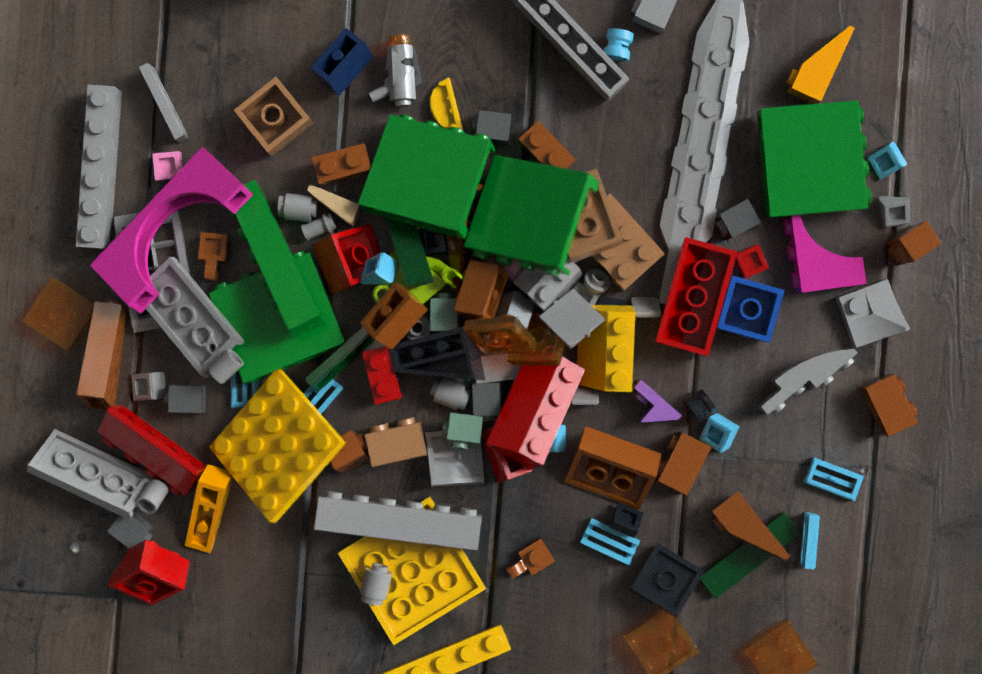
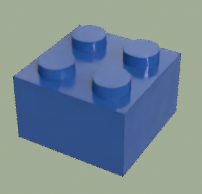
(750, 309)

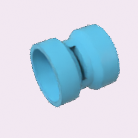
(618, 44)

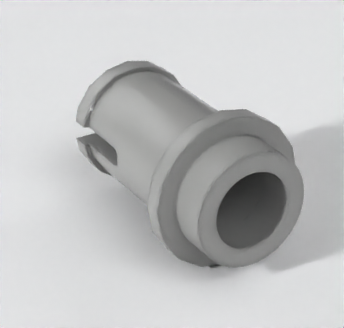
(319, 226)

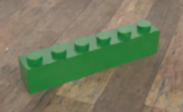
(276, 264)

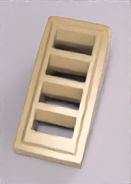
(340, 206)

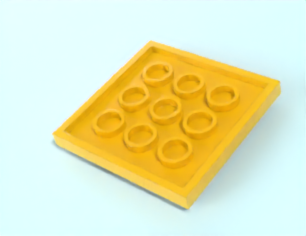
(276, 445)
(423, 582)

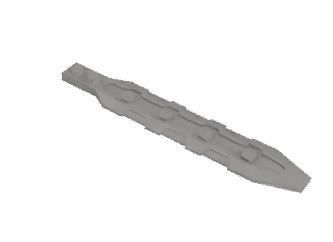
(704, 131)

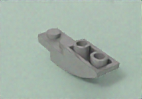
(813, 370)

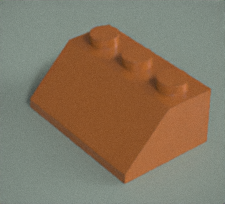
(613, 468)

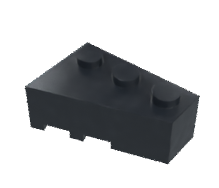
(440, 354)

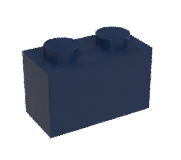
(342, 62)

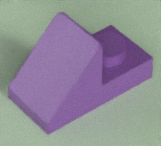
(659, 408)

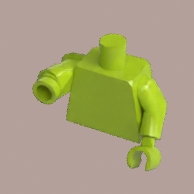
(441, 275)

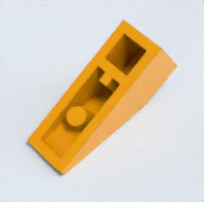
(814, 75)
(208, 508)

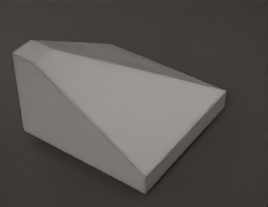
(894, 210)

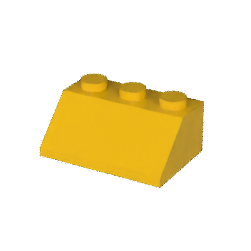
(609, 350)

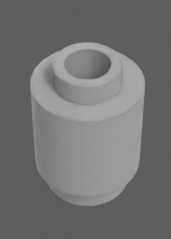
(297, 207)
(450, 393)
(375, 584)

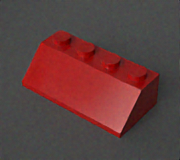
(696, 297)
(534, 412)
(152, 449)

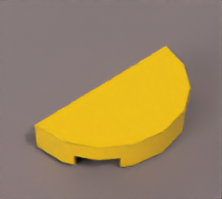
(444, 105)

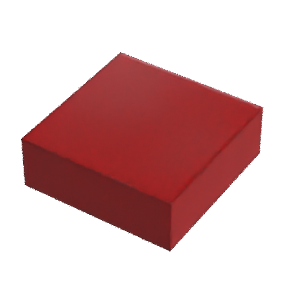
(751, 261)

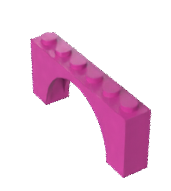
(125, 260)
(816, 267)

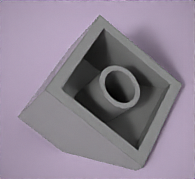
(545, 289)

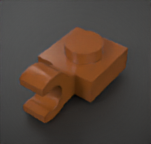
(213, 249)
(534, 558)

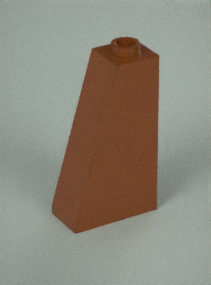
(103, 356)

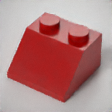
(345, 255)
(150, 573)

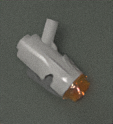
(402, 72)

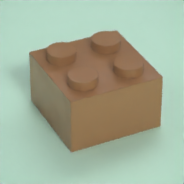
(273, 116)
(396, 442)

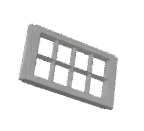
(147, 322)

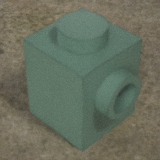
(442, 313)
(462, 431)

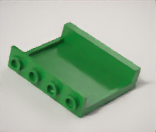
(813, 159)
(425, 175)
(529, 214)
(257, 322)

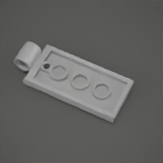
(194, 322)
(96, 476)

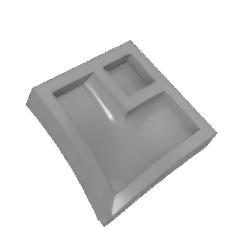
(871, 313)
(450, 466)

